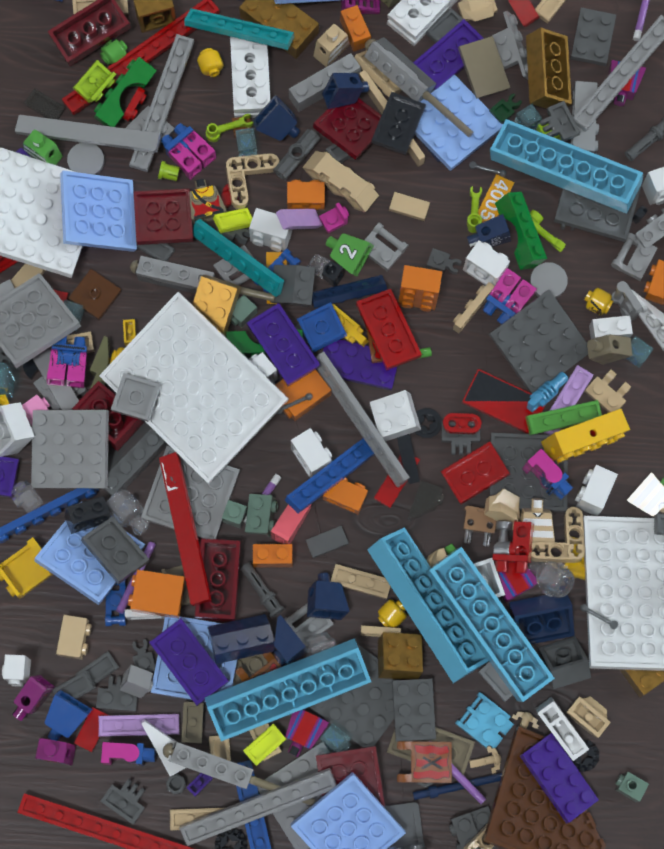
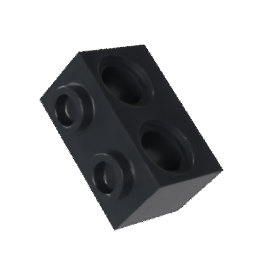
(87, 514)

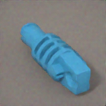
(546, 392)

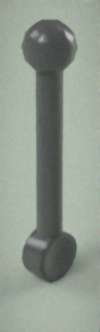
(473, 165)
(308, 396)
(613, 624)

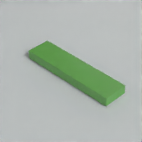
(562, 417)

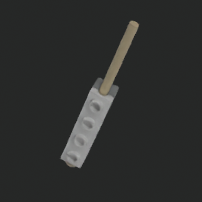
(407, 77)
(180, 276)
(216, 767)

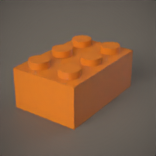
(420, 288)

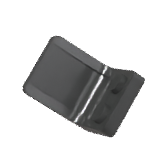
(409, 818)

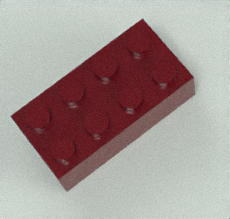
(89, 30)
(221, 567)

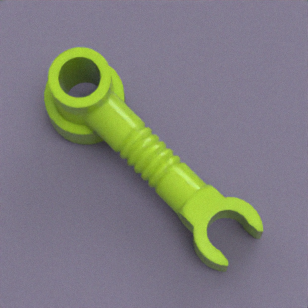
(215, 136)
(474, 218)
(555, 242)

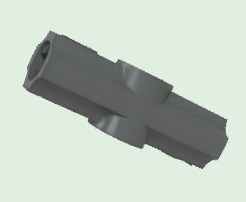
(290, 162)

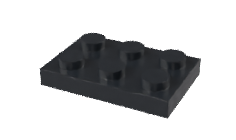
(398, 123)

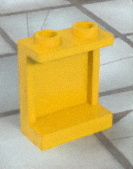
(22, 571)

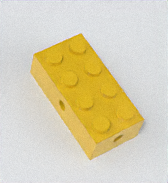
(586, 436)

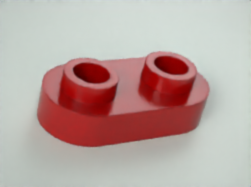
(138, 97)
(461, 421)

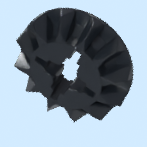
(431, 416)
(588, 763)
(234, 835)

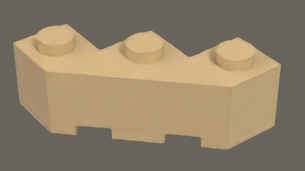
(341, 180)

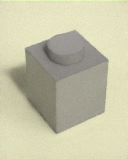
(136, 681)

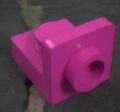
(334, 218)

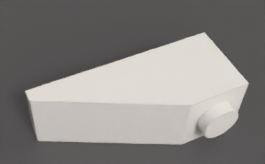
(562, 728)
(159, 740)

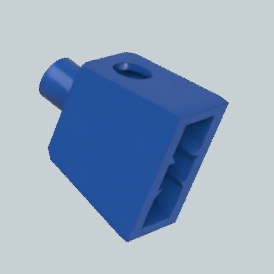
(65, 715)

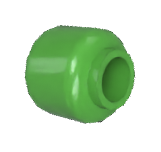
(113, 51)

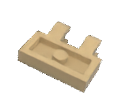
(605, 394)

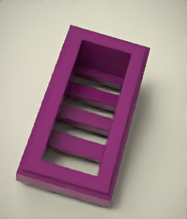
(364, 10)

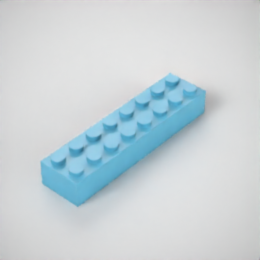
(566, 166)
(437, 622)
(490, 625)
(287, 689)

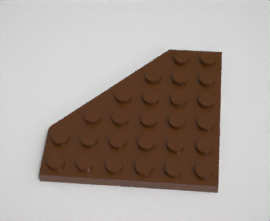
(525, 815)

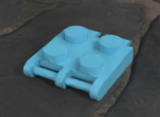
(485, 722)

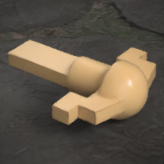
(526, 718)
(495, 758)

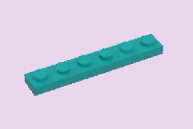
(239, 29)
(238, 258)

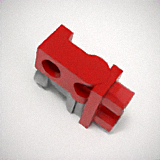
(513, 551)

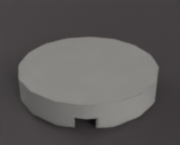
(86, 159)
(549, 277)

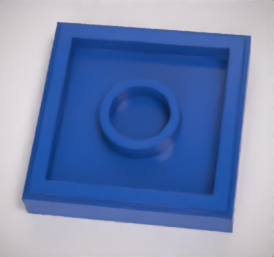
(322, 327)

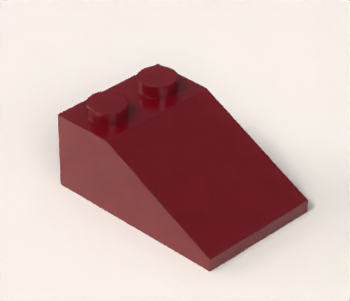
(120, 426)

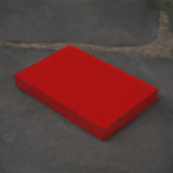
(475, 472)

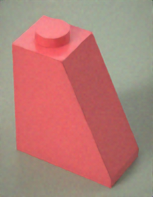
(288, 525)

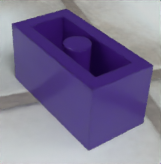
(199, 783)

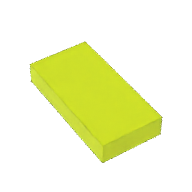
(233, 220)
(264, 745)

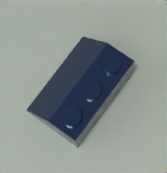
(543, 618)
(241, 638)
(287, 644)

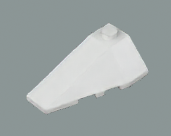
(652, 319)

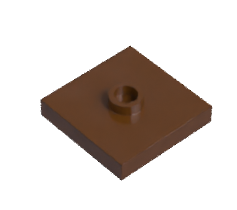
(95, 294)

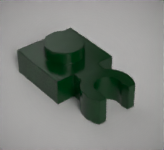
(504, 110)

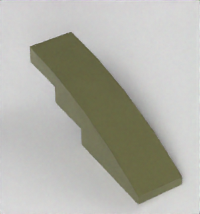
(101, 361)

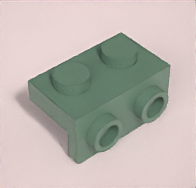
(261, 514)

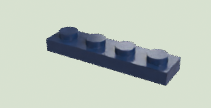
(349, 291)

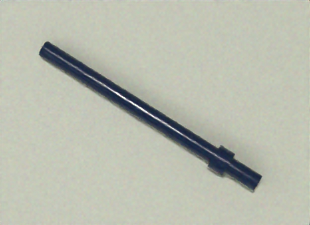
(434, 791)

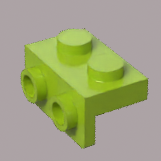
(94, 81)

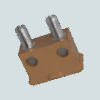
(479, 525)

